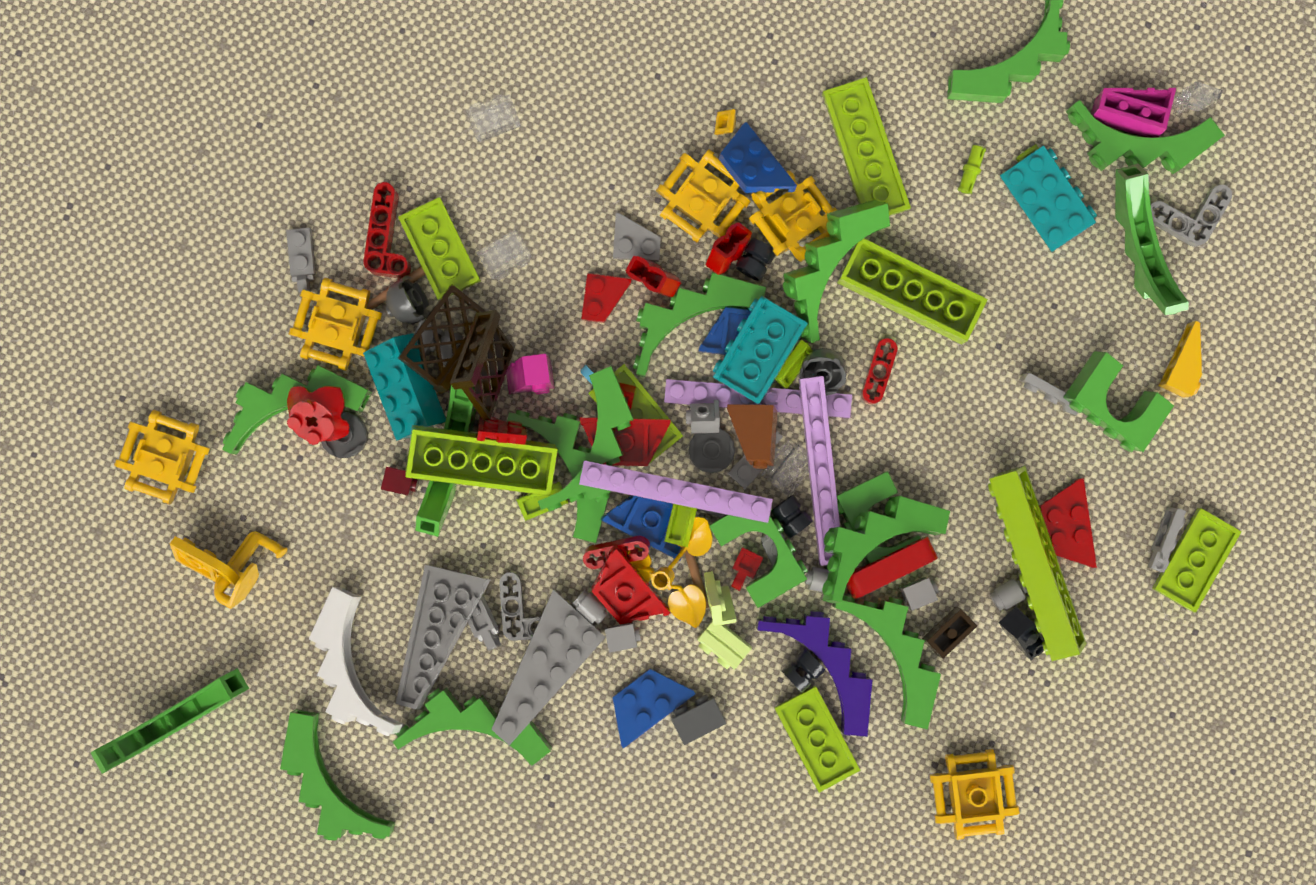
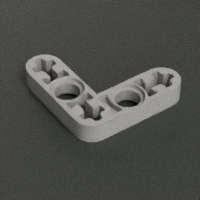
(1192, 225)
(524, 623)

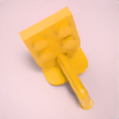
(226, 575)

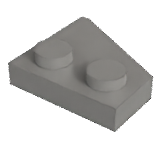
(634, 240)

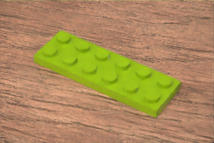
(865, 145)

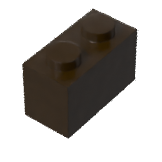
(949, 632)

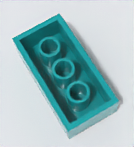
(403, 392)

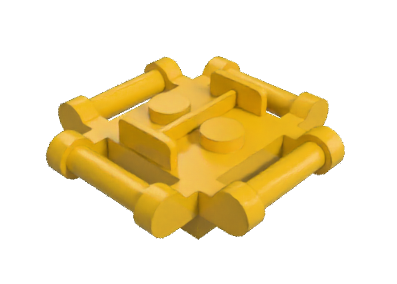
(701, 197)
(792, 217)
(335, 323)
(162, 457)
(975, 794)

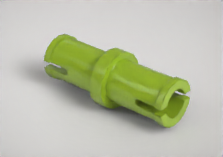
(971, 169)

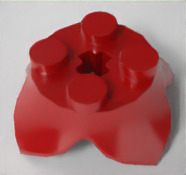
(325, 405)

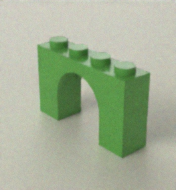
(1089, 396)
(861, 499)
(785, 572)

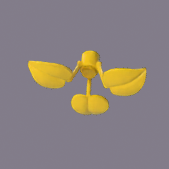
(685, 603)

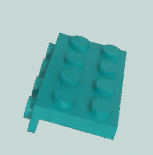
(1049, 198)
(759, 349)

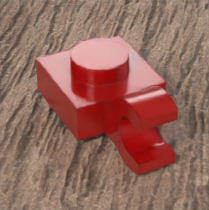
(746, 566)

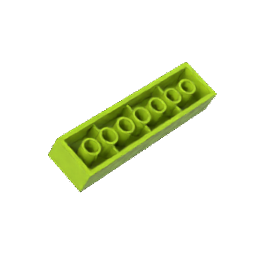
(1037, 563)

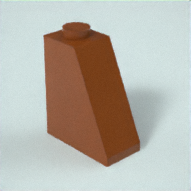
(756, 432)

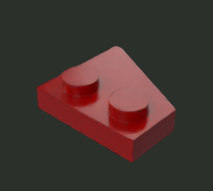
(602, 296)

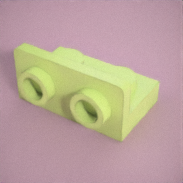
(719, 601)

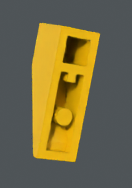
(1185, 365)

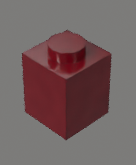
(397, 482)

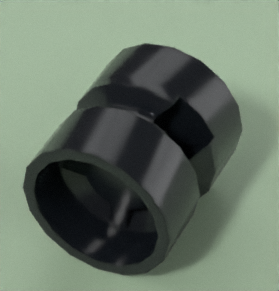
(756, 258)
(791, 516)
(809, 664)

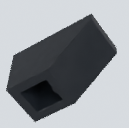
(1023, 633)

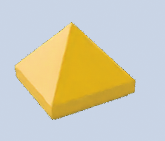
(725, 122)

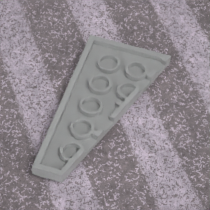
(439, 619)
(553, 655)

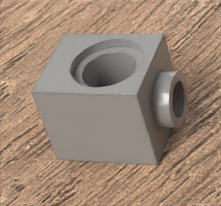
(919, 593)
(622, 637)

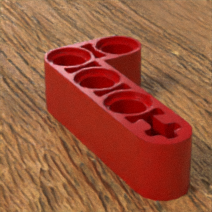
(386, 229)
(891, 567)

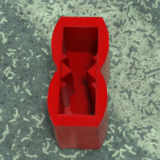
(728, 248)
(653, 276)

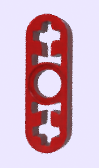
(888, 367)
(622, 544)

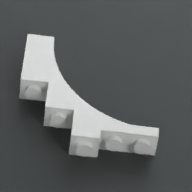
(333, 635)

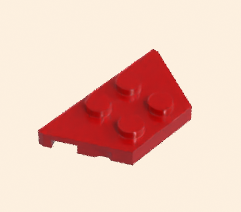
(501, 431)
(636, 442)
(1070, 525)
(626, 591)

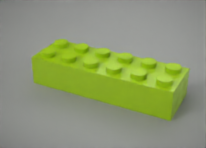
(912, 291)
(463, 460)

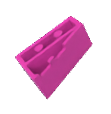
(1134, 111)
(530, 375)

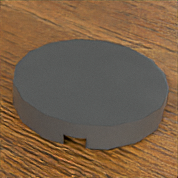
(353, 442)
(711, 451)

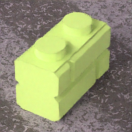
(723, 643)

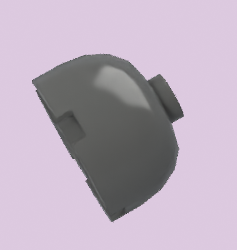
(406, 301)
(828, 364)

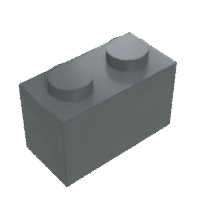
(697, 719)

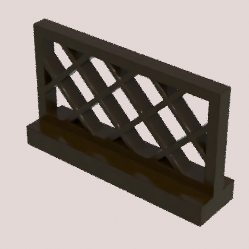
(474, 361)
(442, 381)

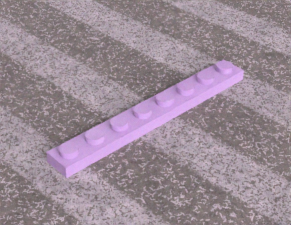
(783, 399)
(819, 460)
(675, 491)

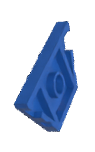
(753, 164)
(723, 331)
(644, 518)
(646, 703)

